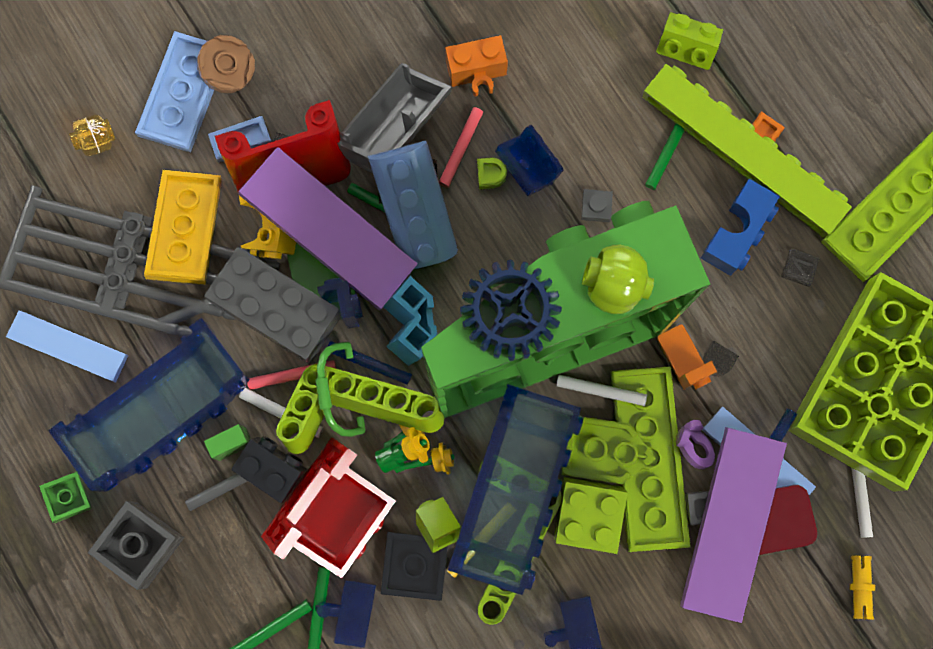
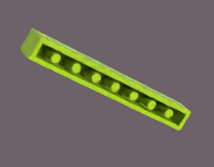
(746, 150)

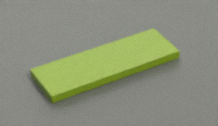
(886, 214)
(656, 494)

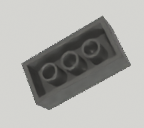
(273, 305)

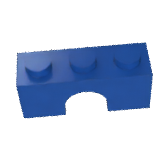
(754, 207)

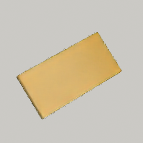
(183, 227)

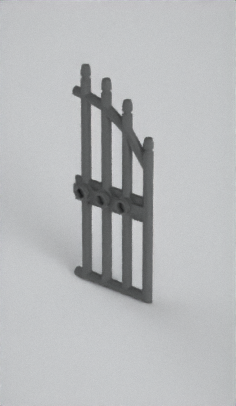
(119, 272)

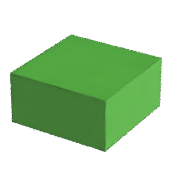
(227, 442)
(65, 497)

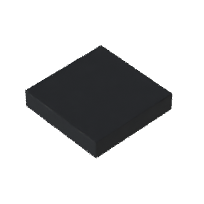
(413, 568)

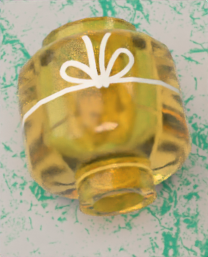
(92, 135)

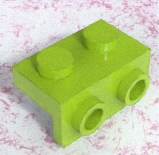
(689, 40)

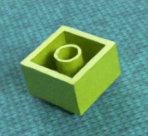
(590, 515)

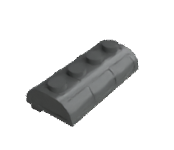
(392, 115)

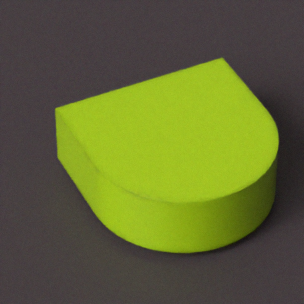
(491, 173)

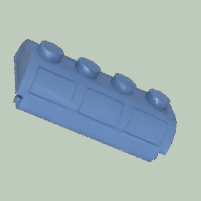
(414, 203)

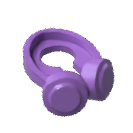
(693, 430)

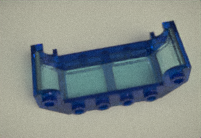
(152, 411)
(515, 490)

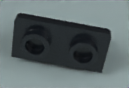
(269, 468)

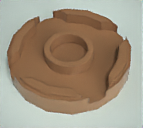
(225, 64)

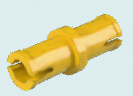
(862, 587)

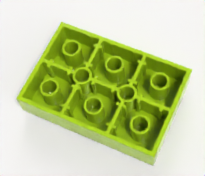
(876, 387)

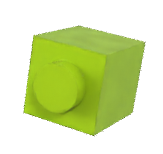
(437, 524)

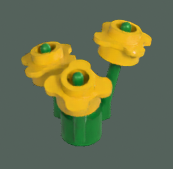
(413, 446)

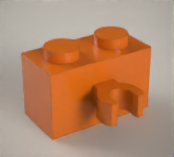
(477, 62)

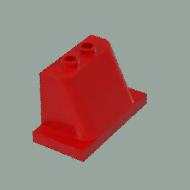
(329, 512)

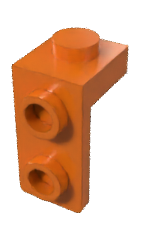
(685, 358)

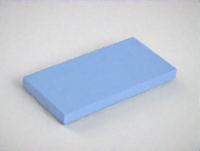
(177, 97)

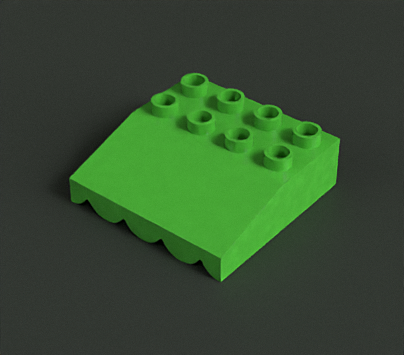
(467, 377)

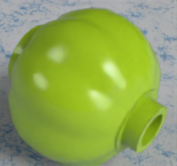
(617, 279)

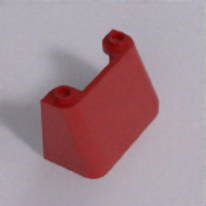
(313, 150)

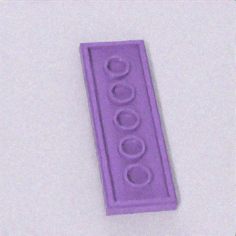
(327, 228)
(733, 525)

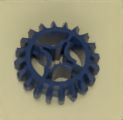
(497, 299)

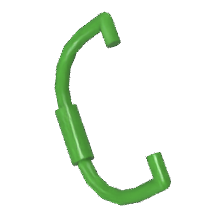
(324, 392)

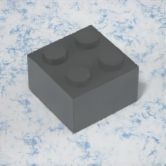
(136, 545)

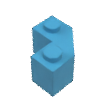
(413, 308)

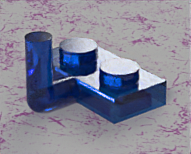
(352, 613)
(579, 626)

